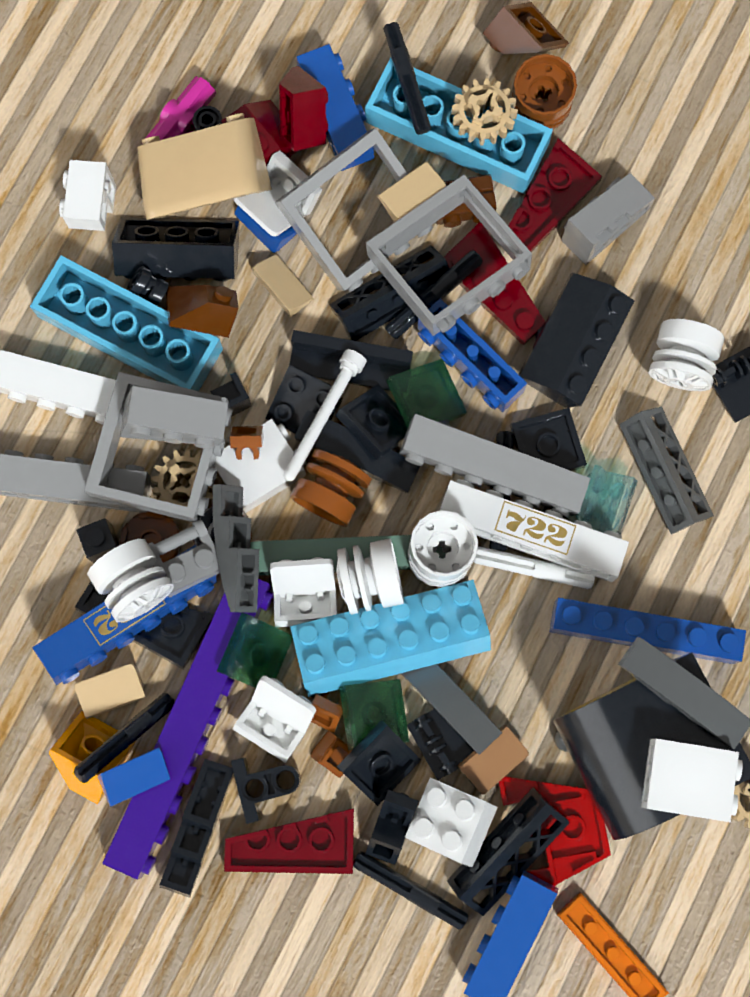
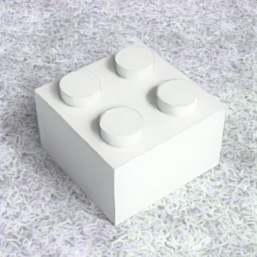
(451, 822)

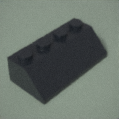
(177, 248)
(575, 340)

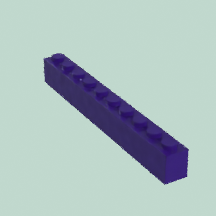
(180, 743)

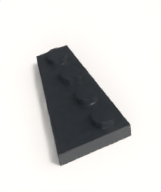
(172, 639)

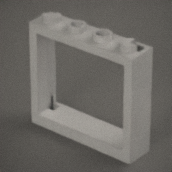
(319, 177)
(424, 216)
(109, 442)

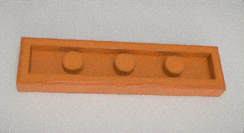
(609, 949)

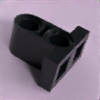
(271, 787)

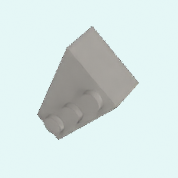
(606, 217)
(173, 418)

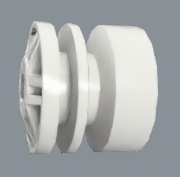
(686, 354)
(454, 536)
(369, 576)
(130, 580)

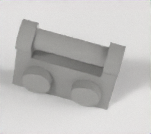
(192, 565)

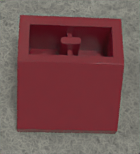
(302, 110)

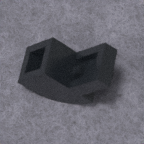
(391, 826)

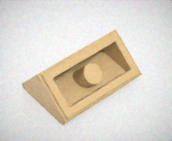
(411, 191)
(282, 284)
(110, 690)

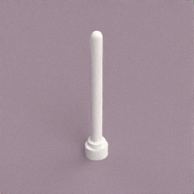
(351, 364)

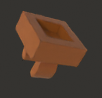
(246, 437)
(327, 713)

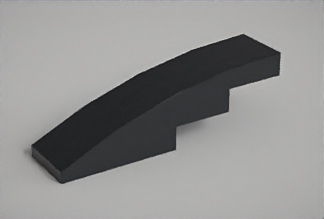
(338, 440)
(197, 828)

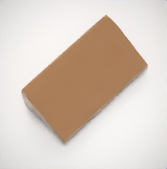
(494, 762)

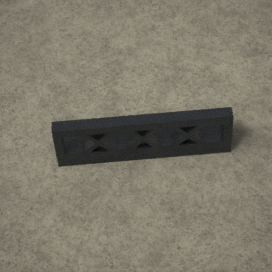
(377, 309)
(502, 849)

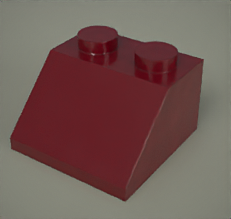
(268, 127)

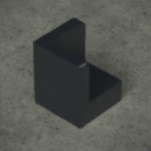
(235, 394)

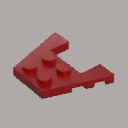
(583, 839)

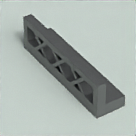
(663, 470)

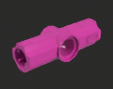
(178, 114)

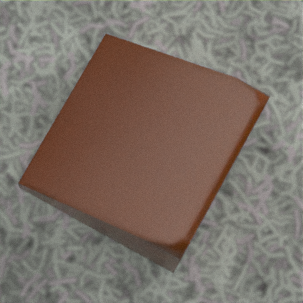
(330, 752)

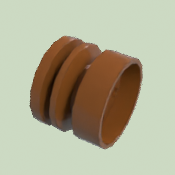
(552, 80)
(333, 482)

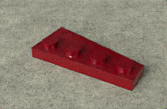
(555, 192)
(513, 305)
(303, 846)

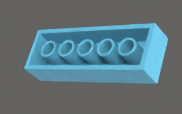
(508, 161)
(124, 326)
(391, 640)

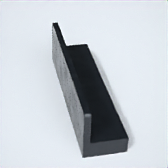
(321, 355)

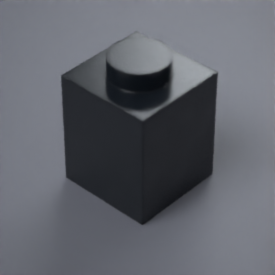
(97, 539)

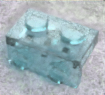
(607, 500)

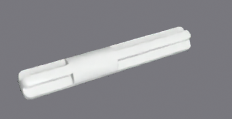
(533, 567)

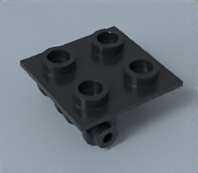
(733, 384)
(297, 395)
(439, 743)

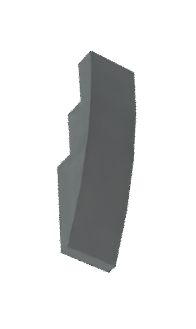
(232, 541)
(685, 692)
(454, 706)

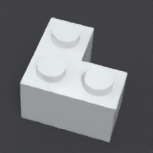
(88, 195)

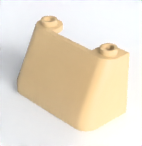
(202, 167)

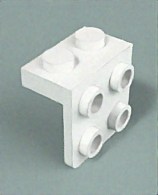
(261, 206)
(303, 590)
(275, 718)

